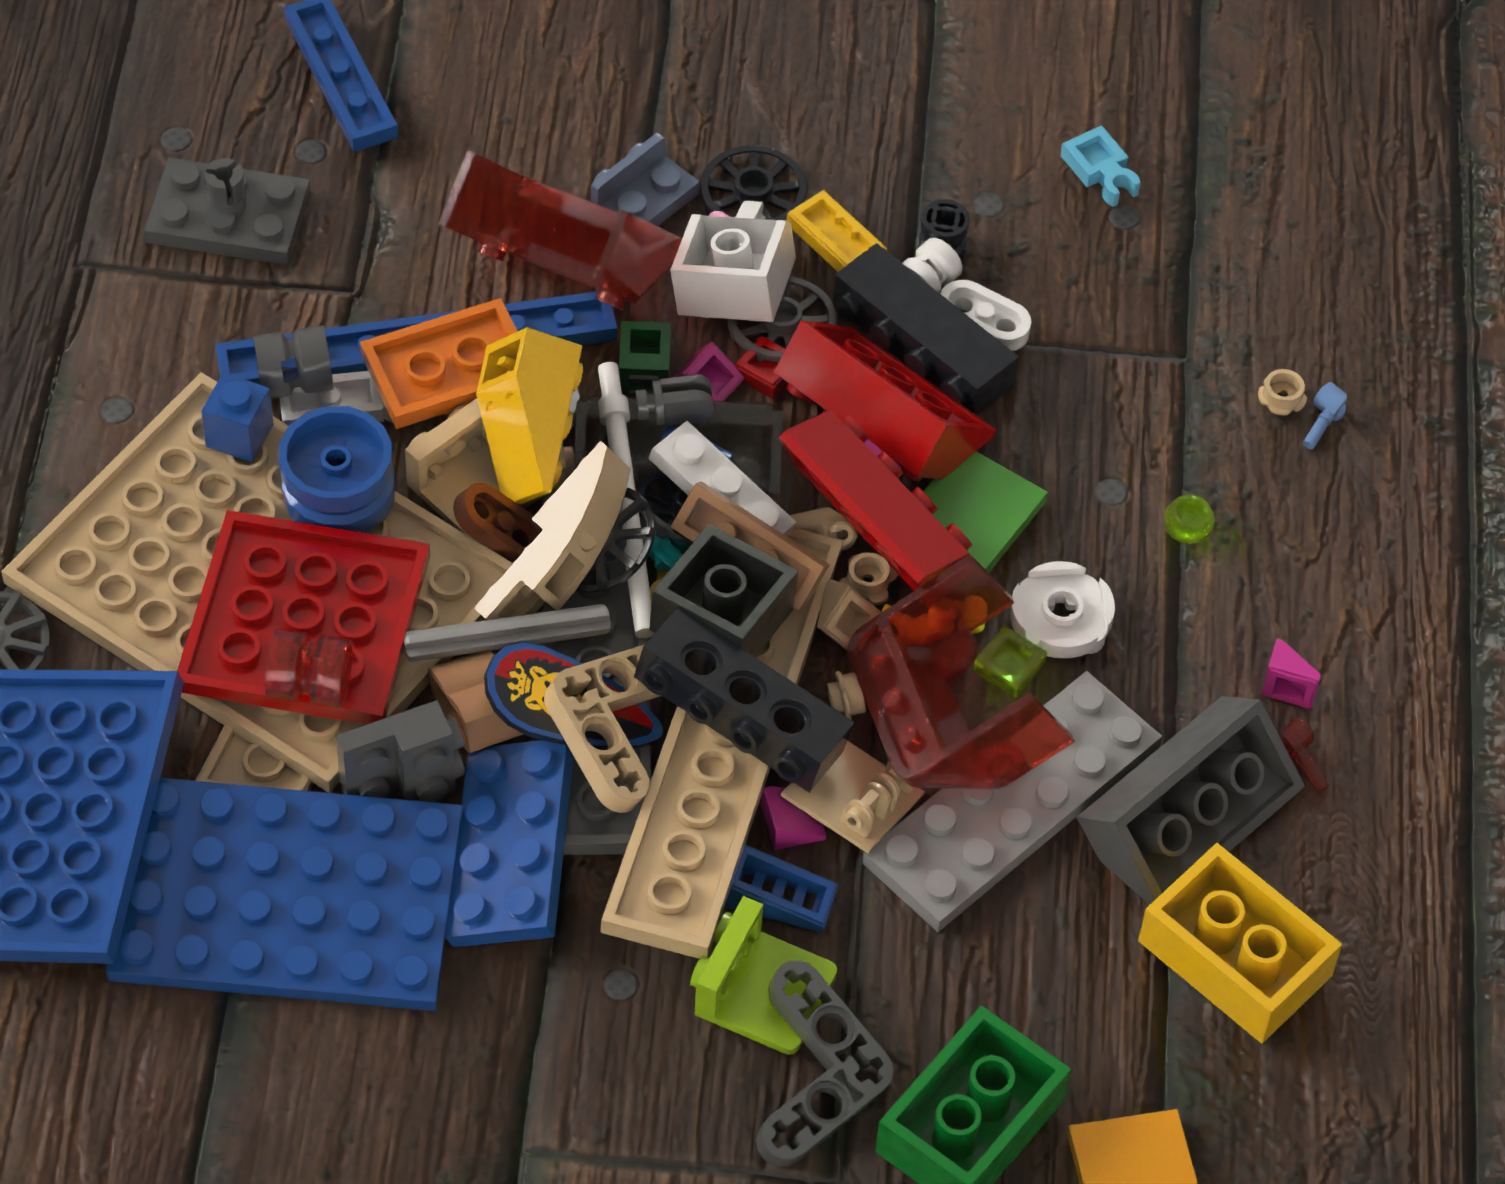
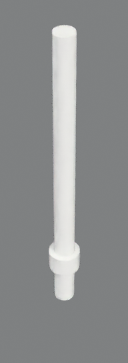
(614, 415)

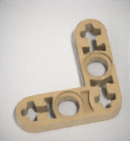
(595, 714)

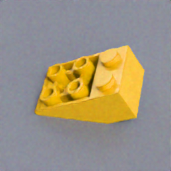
(526, 409)

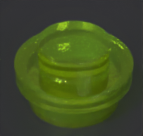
(1189, 519)

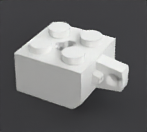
(733, 265)

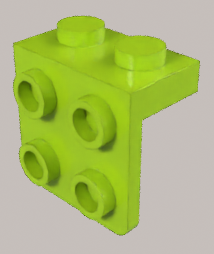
(738, 974)

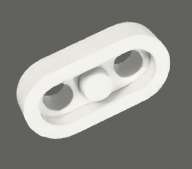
(991, 312)

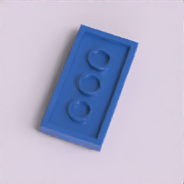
(510, 844)

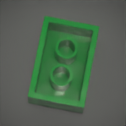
(973, 1105)

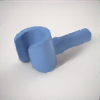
(1332, 404)

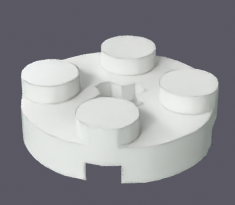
(1067, 584)

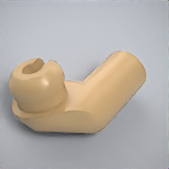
(827, 523)

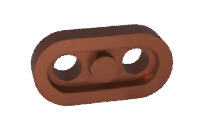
(495, 520)

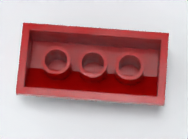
(889, 400)
(873, 498)

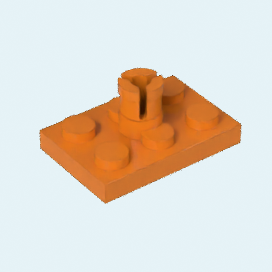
(434, 363)

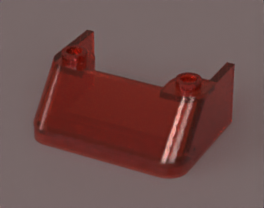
(557, 231)
(906, 674)

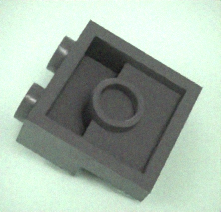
(402, 754)

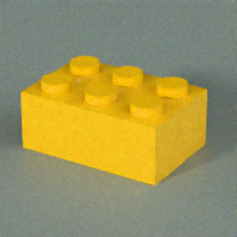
(1239, 942)

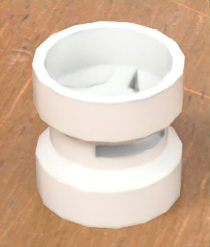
(935, 263)

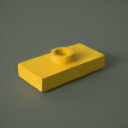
(830, 230)

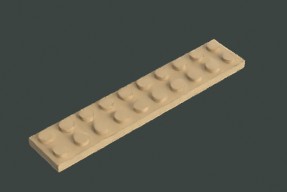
(703, 808)

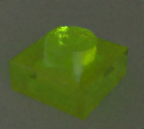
(1010, 661)

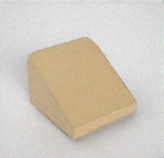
(843, 612)

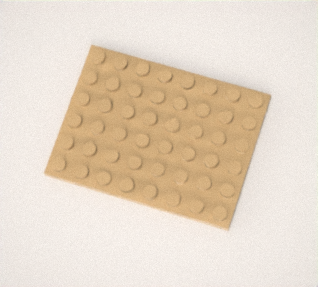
(139, 545)

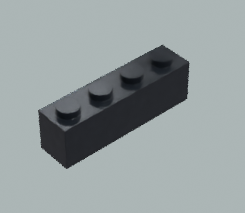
(924, 329)

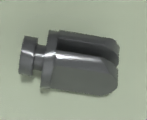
(677, 400)

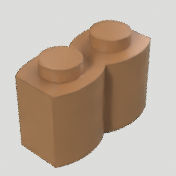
(461, 695)

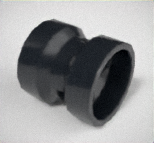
(946, 221)

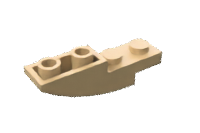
(573, 534)

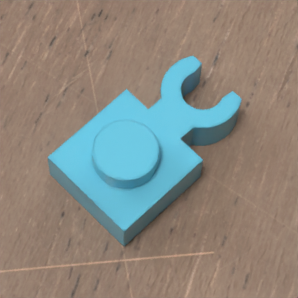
(1100, 159)

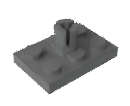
(227, 210)

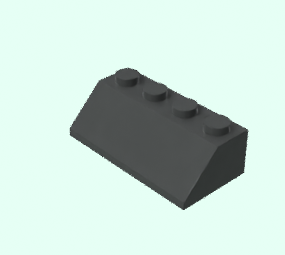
(1193, 792)

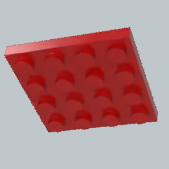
(307, 581)

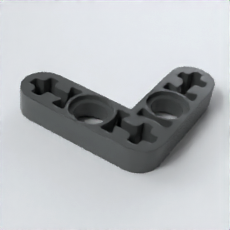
(837, 1080)

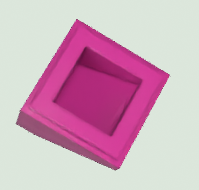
(716, 367)
(1290, 677)
(788, 823)

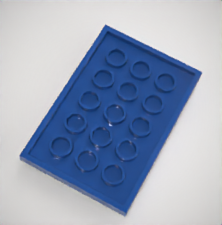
(76, 804)
(291, 895)

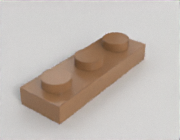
(710, 507)

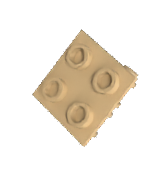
(857, 798)

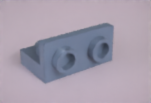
(645, 183)

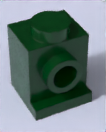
(643, 355)

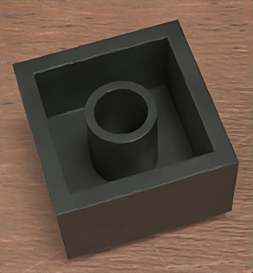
(728, 589)

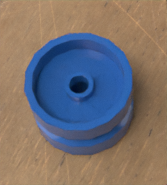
(337, 469)

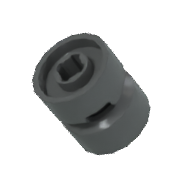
(311, 360)

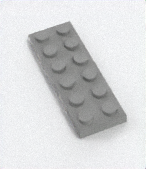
(975, 837)

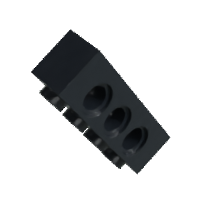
(711, 677)

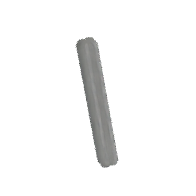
(502, 632)

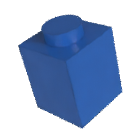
(237, 417)

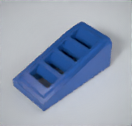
(782, 874)

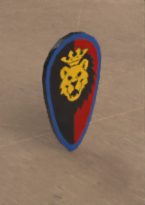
(516, 691)

